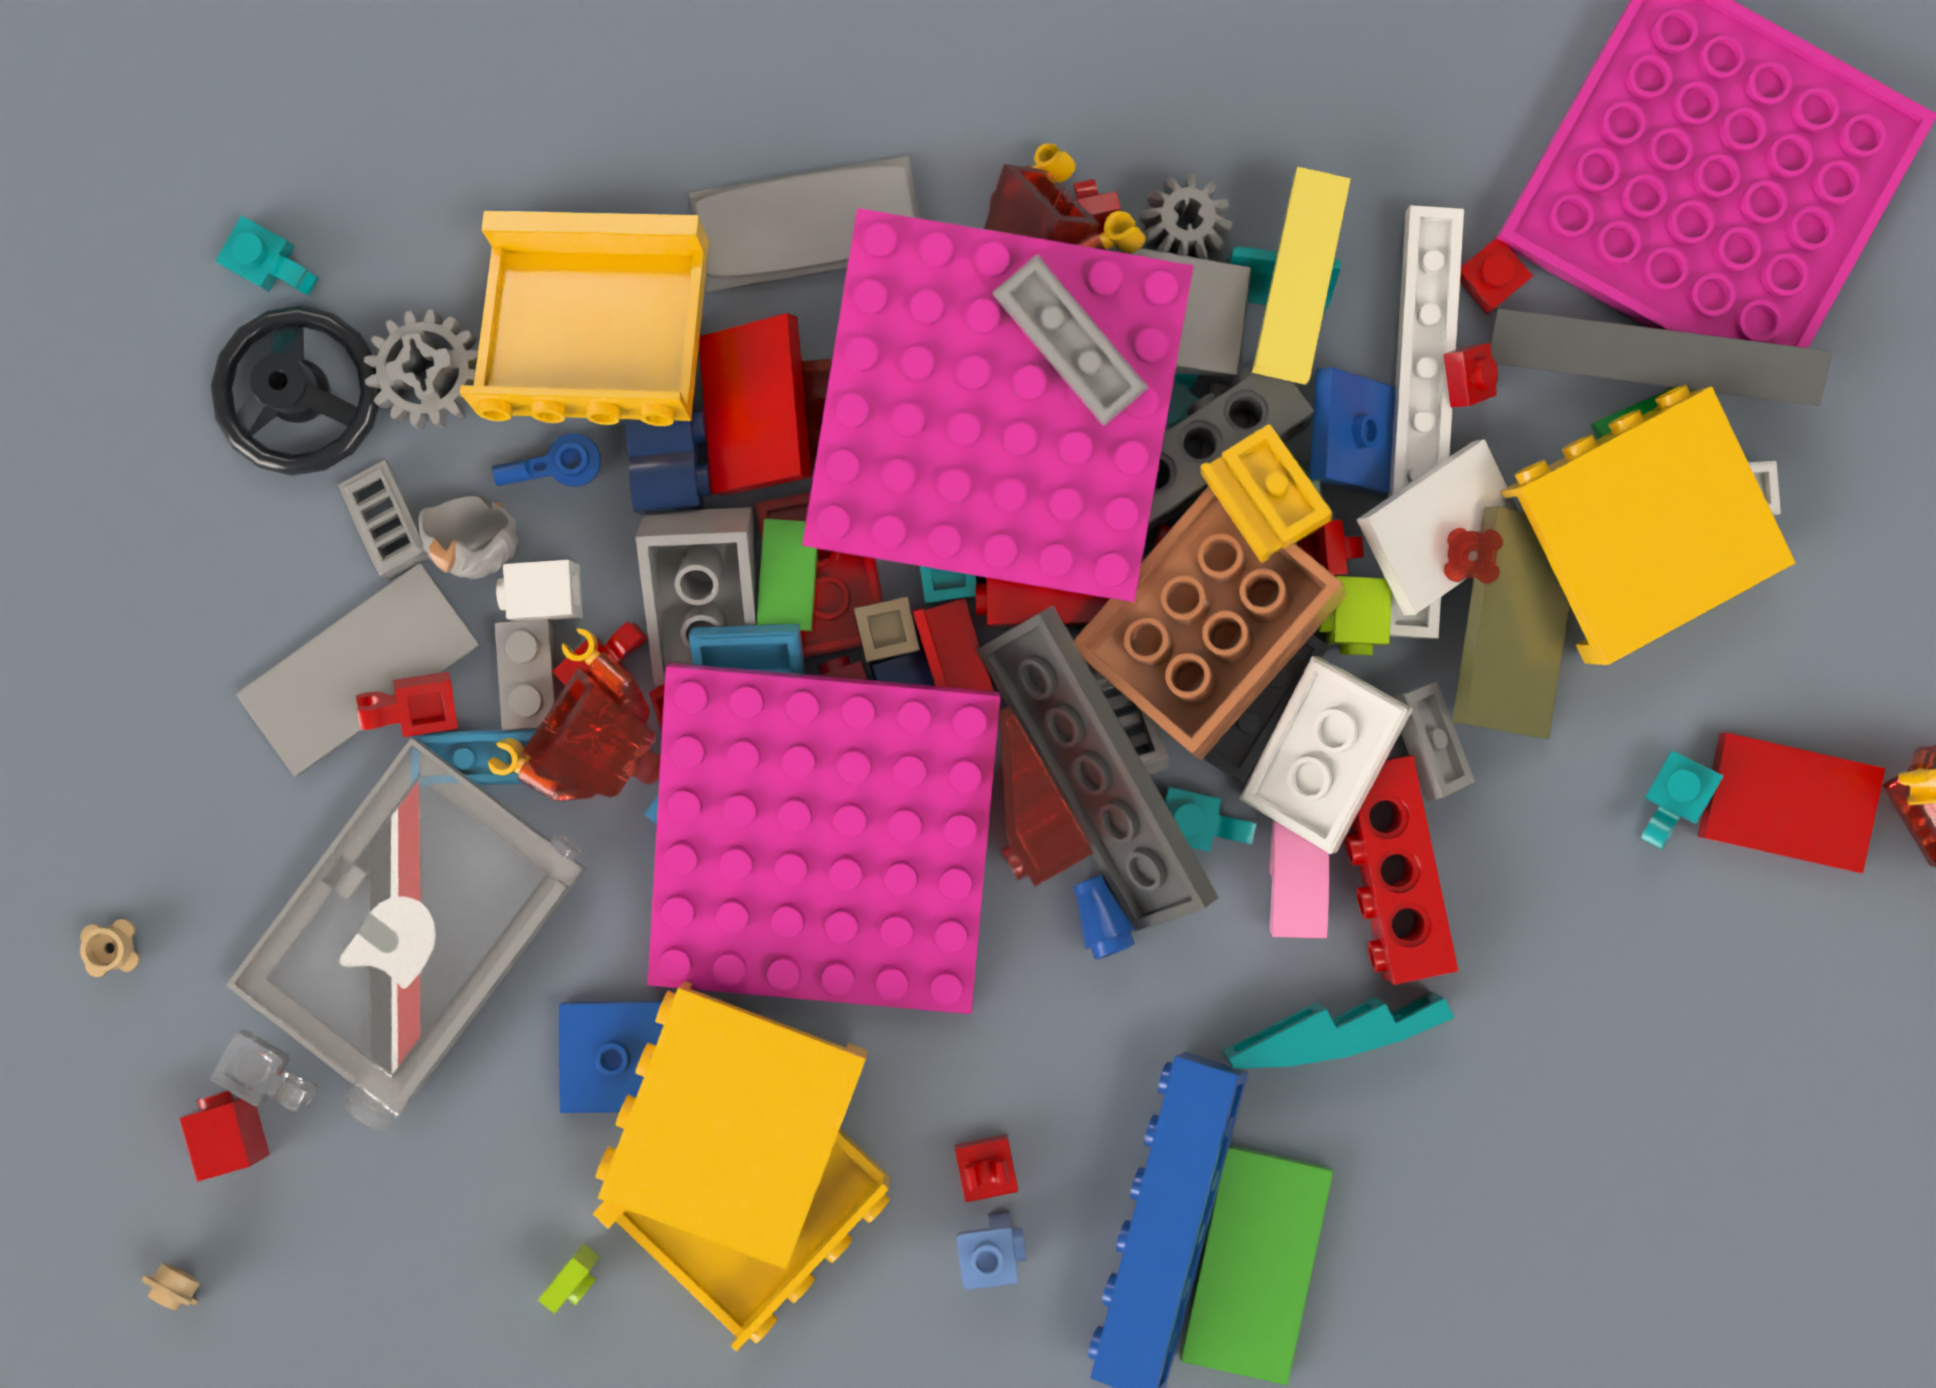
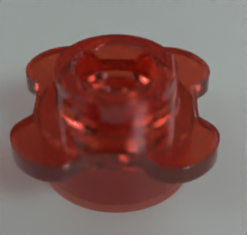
(1461, 544)

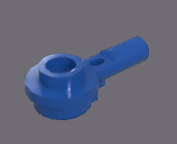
(570, 460)

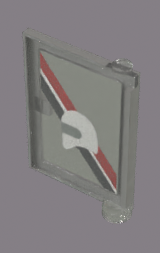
(406, 929)

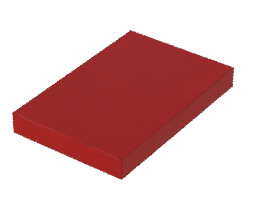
(754, 405)
(841, 585)
(1792, 802)

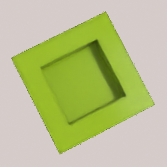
(571, 1281)

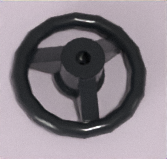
(291, 389)

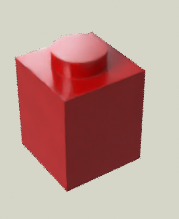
(223, 1135)

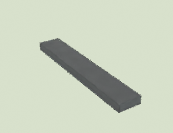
(1659, 356)

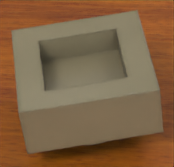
(887, 629)

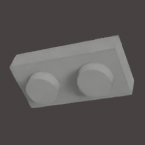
(525, 672)
(1434, 743)

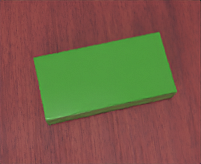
(786, 575)

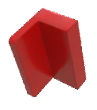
(952, 646)

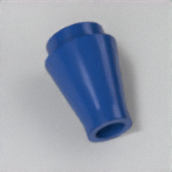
(1102, 919)

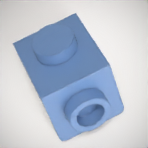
(991, 1253)

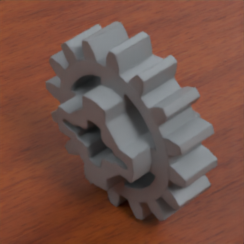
(402, 372)

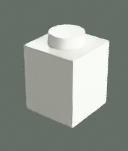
(540, 590)

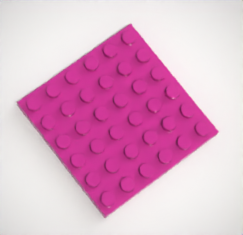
(1715, 174)
(959, 435)
(821, 837)

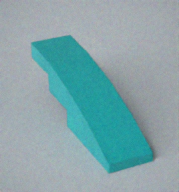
(1316, 1037)

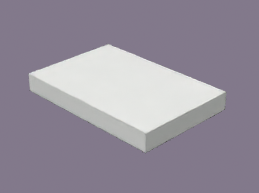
(1413, 525)
(1325, 754)

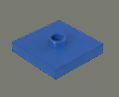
(1352, 431)
(601, 1052)

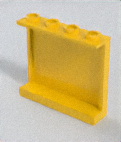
(590, 317)
(1651, 522)
(730, 1125)
(747, 1290)

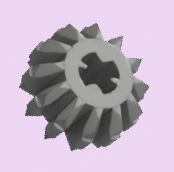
(1189, 200)

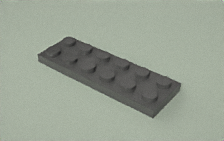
(1097, 771)

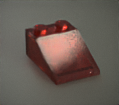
(1036, 819)

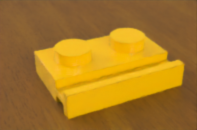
(1266, 493)

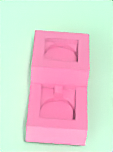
(1298, 886)

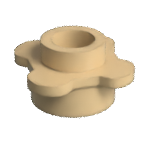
(98, 959)
(172, 1287)

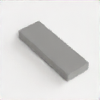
(1070, 340)

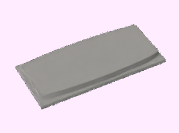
(795, 221)
(309, 697)

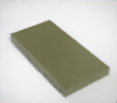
(1513, 636)

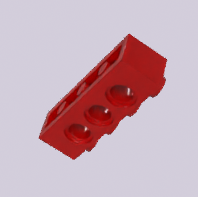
(1429, 946)

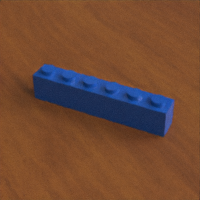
(1168, 1222)

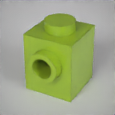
(1361, 617)

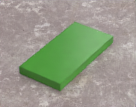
(1256, 1265)

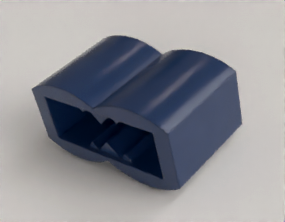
(667, 465)

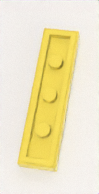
(1301, 276)

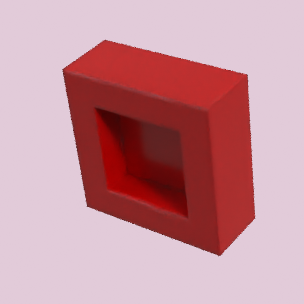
(1493, 275)
(1470, 374)

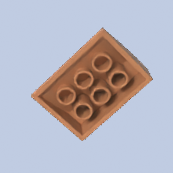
(1207, 625)

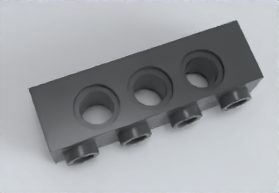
(1269, 398)

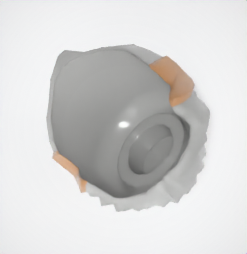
(468, 536)

